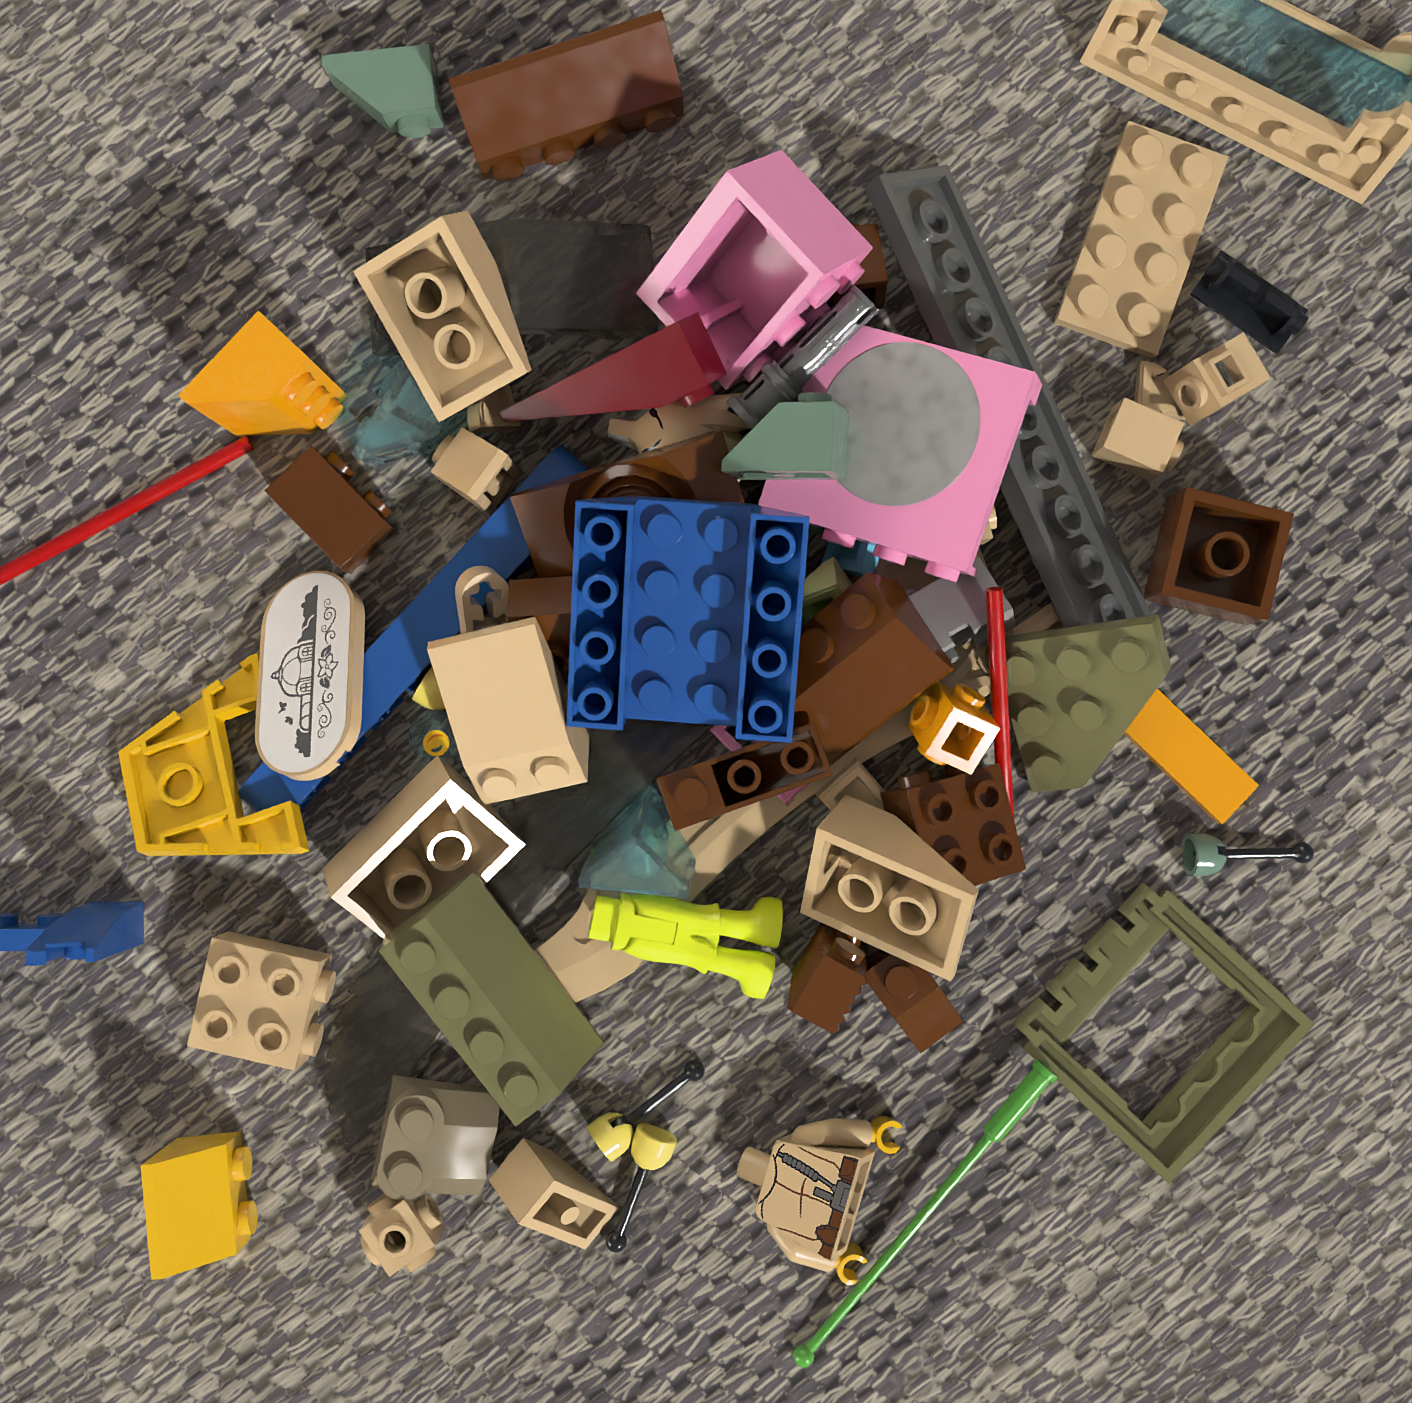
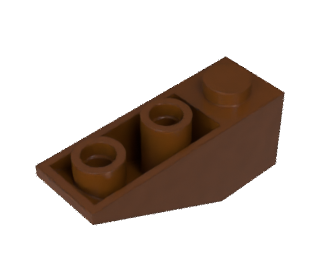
(743, 777)

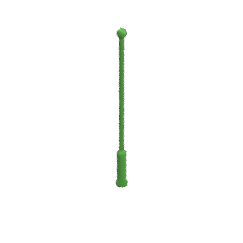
(994, 1131)

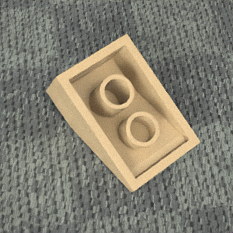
(447, 313)
(509, 711)
(888, 888)

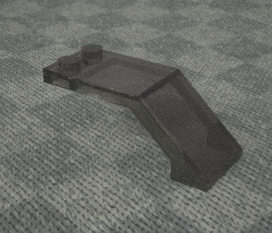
(562, 278)

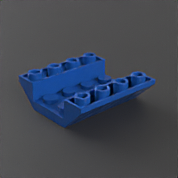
(686, 614)

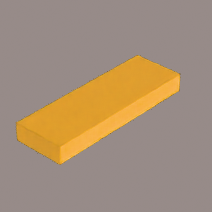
(1190, 758)

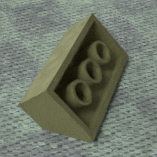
(492, 997)

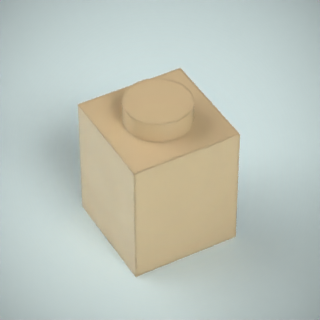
(1139, 440)

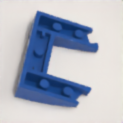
(83, 933)

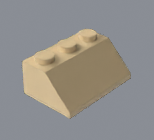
(419, 849)

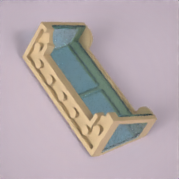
(1268, 82)

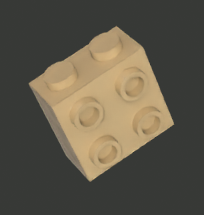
(261, 1000)

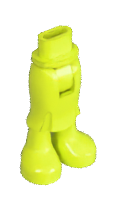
(689, 935)

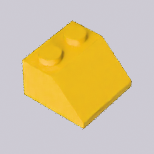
(197, 1202)

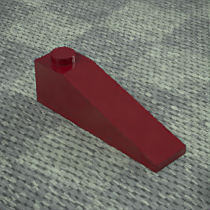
(645, 375)

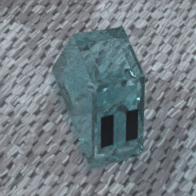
(400, 424)

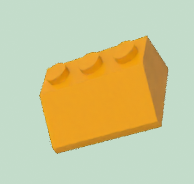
(264, 386)

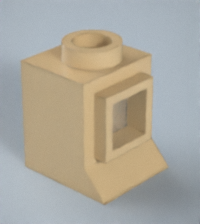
(1217, 379)

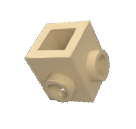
(416, 1219)

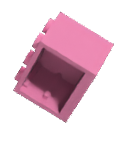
(757, 264)

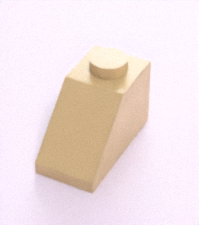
(474, 469)
(551, 1195)

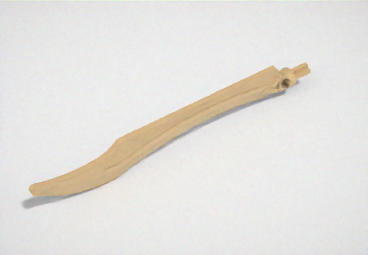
(590, 965)

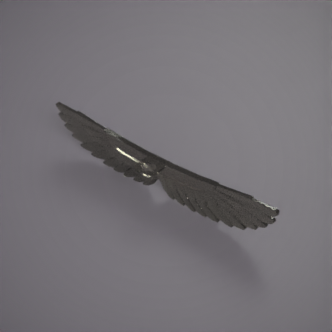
(383, 1021)

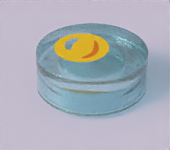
(432, 736)

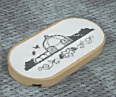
(310, 676)

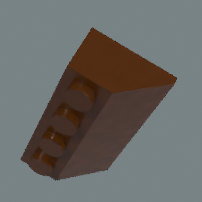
(570, 97)

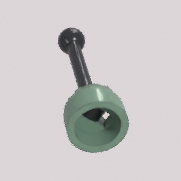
(1212, 854)

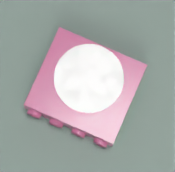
(921, 449)

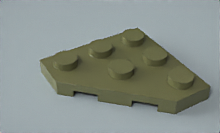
(1079, 693)

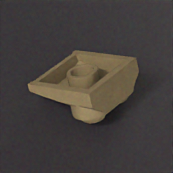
(435, 1139)

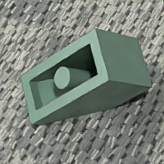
(392, 86)
(794, 443)

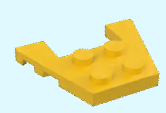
(186, 784)

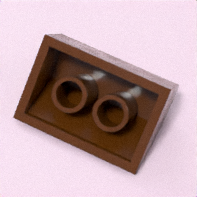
(863, 663)

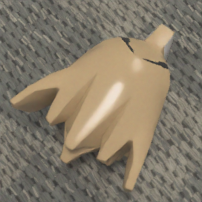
(675, 423)

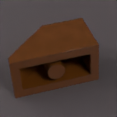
(911, 999)

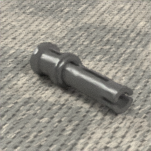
(785, 378)

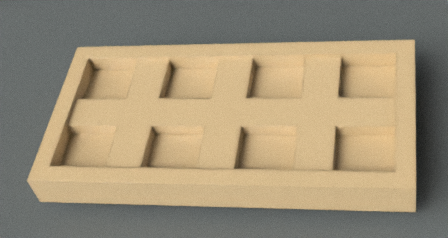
(1141, 239)

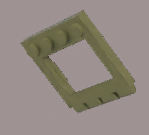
(1220, 1077)

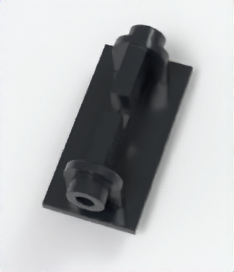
(1250, 302)

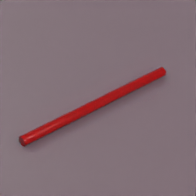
(125, 509)
(999, 685)

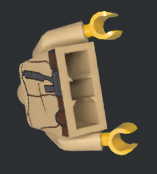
(815, 1189)

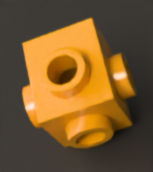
(952, 726)

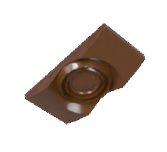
(674, 471)

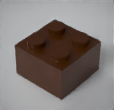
(1218, 556)

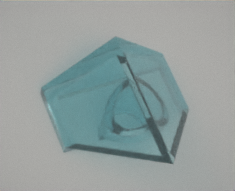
(641, 853)

